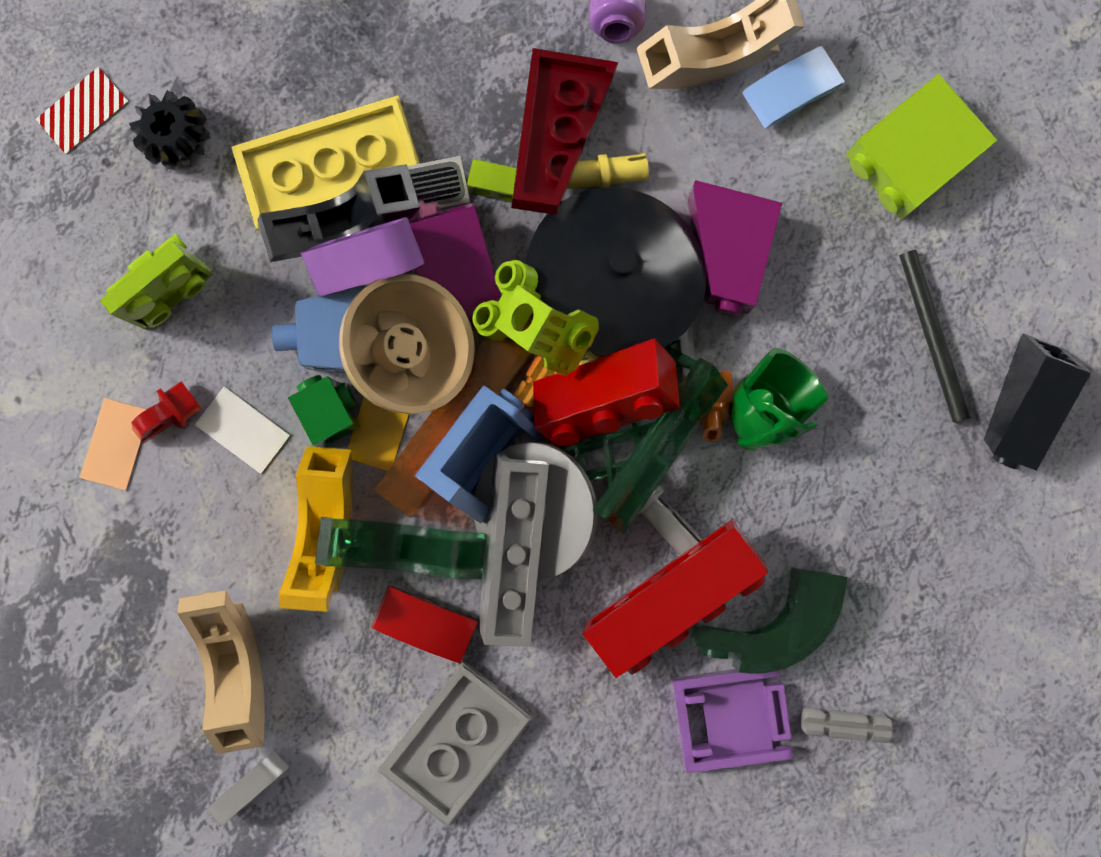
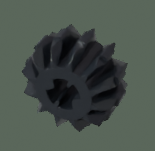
(154, 134)

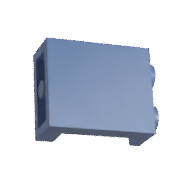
(480, 432)

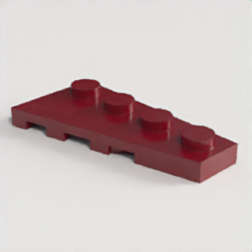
(557, 121)

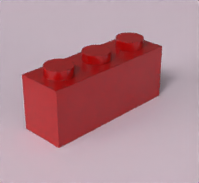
(606, 394)

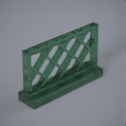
(656, 450)

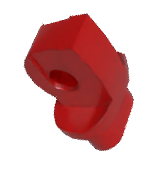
(174, 408)

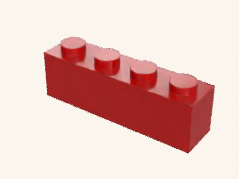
(675, 599)

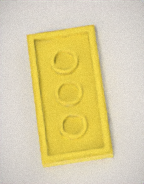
(323, 156)

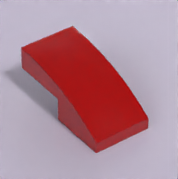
(424, 624)

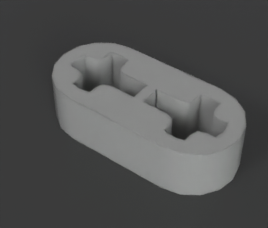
(247, 788)

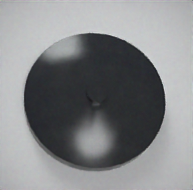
(623, 263)

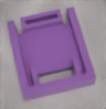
(739, 719)

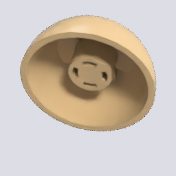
(426, 335)

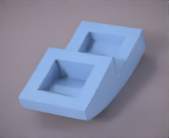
(792, 87)

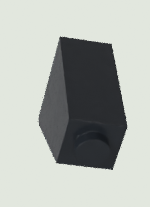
(1033, 402)

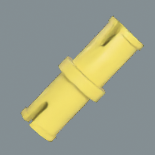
(609, 171)

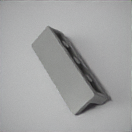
(512, 551)

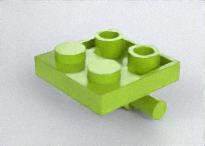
(156, 284)

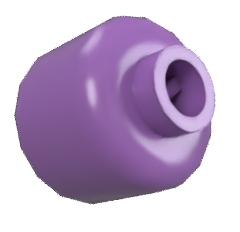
(617, 19)

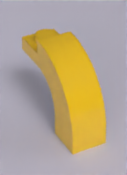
(323, 491)

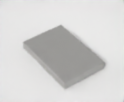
(456, 744)

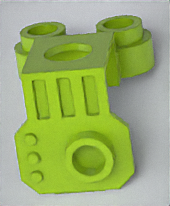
(552, 334)

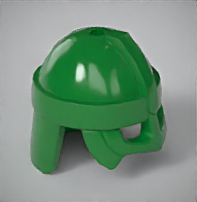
(776, 401)

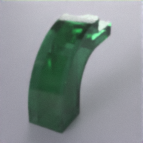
(400, 547)
(797, 631)

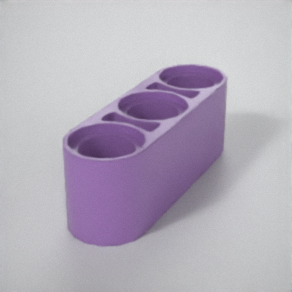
(363, 257)

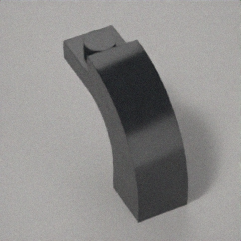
(374, 200)

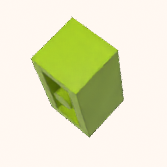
(491, 180)

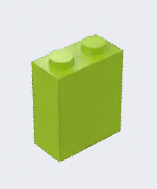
(919, 147)

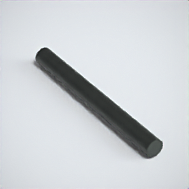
(934, 336)

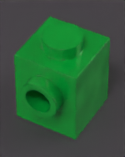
(324, 409)

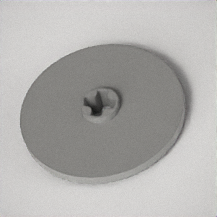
(568, 512)

